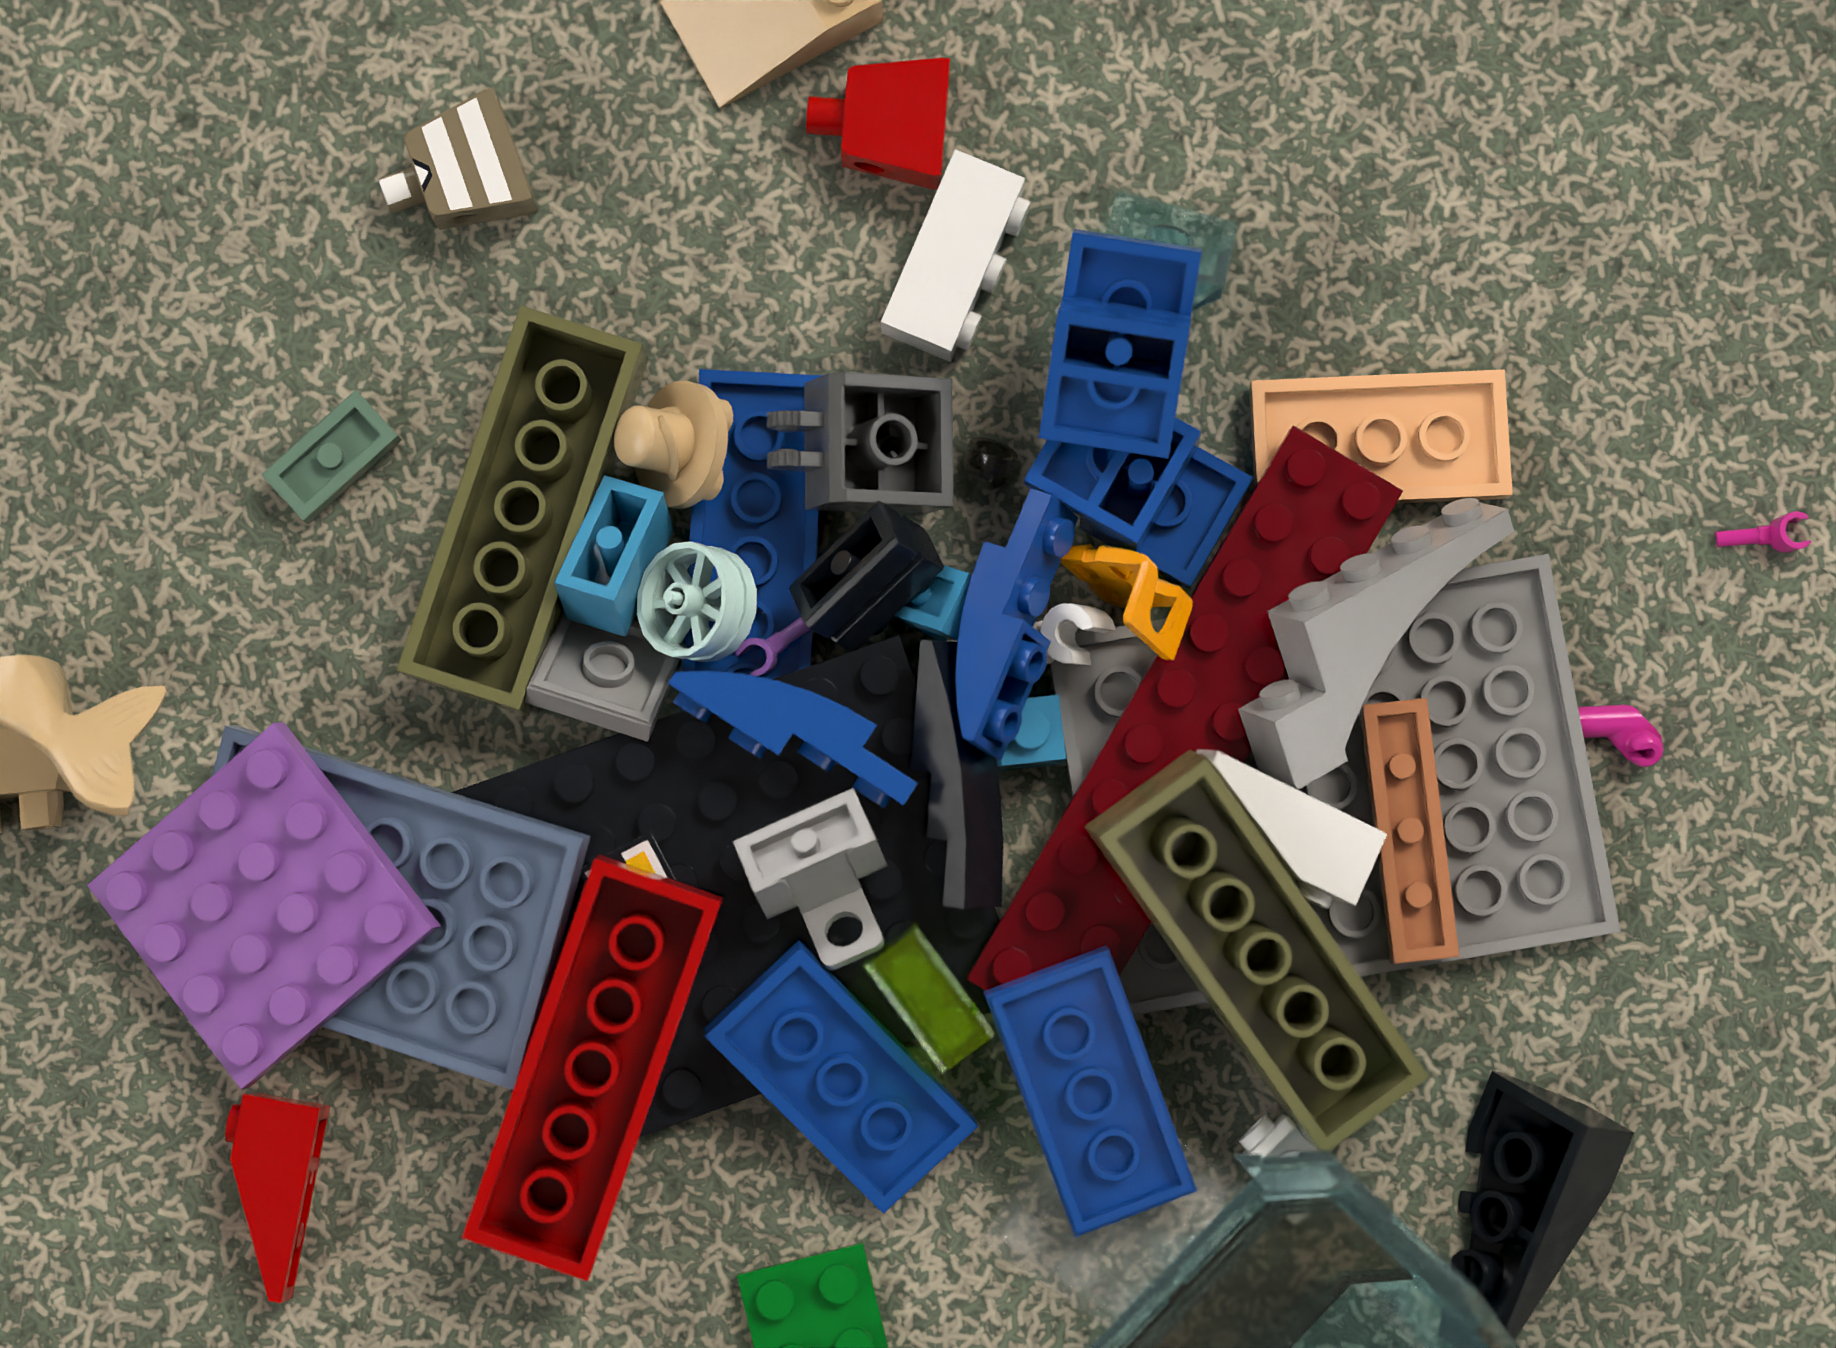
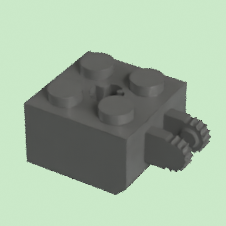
(846, 421)

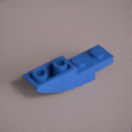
(996, 640)
(771, 711)

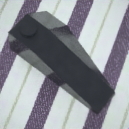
(1536, 1192)

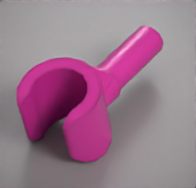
(1771, 534)

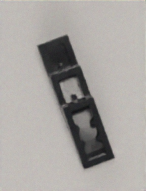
(962, 788)

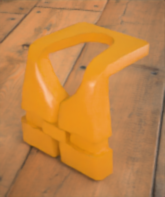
(1132, 583)

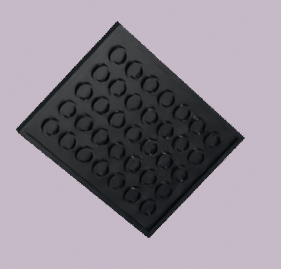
(706, 792)

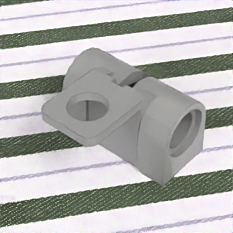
(816, 865)

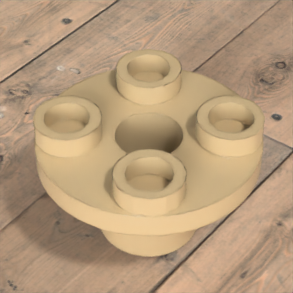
(677, 442)

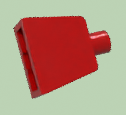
(889, 119)

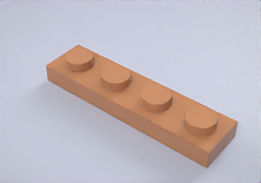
(1409, 811)

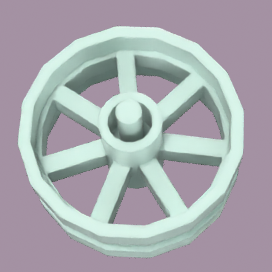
(670, 590)

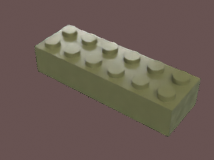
(520, 508)
(1257, 950)

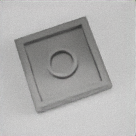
(603, 677)

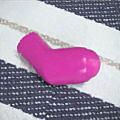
(1625, 730)

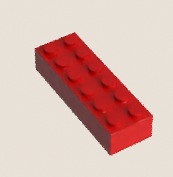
(592, 1067)

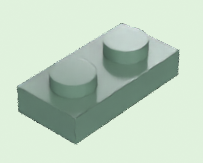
(331, 457)

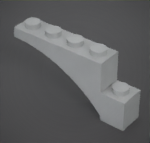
(1344, 629)

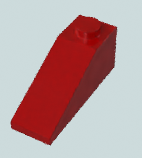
(276, 1172)

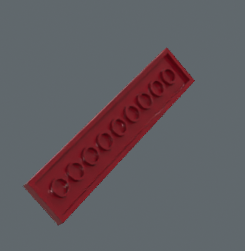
(1293, 531)

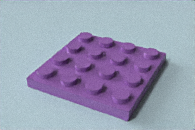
(263, 905)

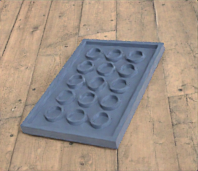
(502, 907)

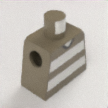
(463, 167)

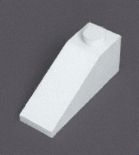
(1315, 843)

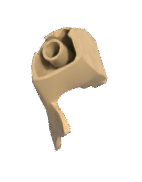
(57, 752)

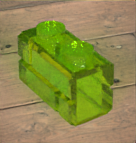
(929, 998)

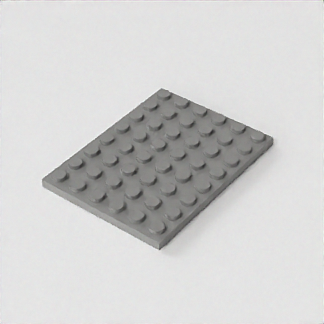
(1507, 764)

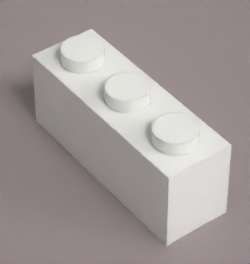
(956, 257)

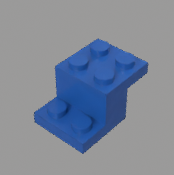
(1120, 343)
(1145, 502)

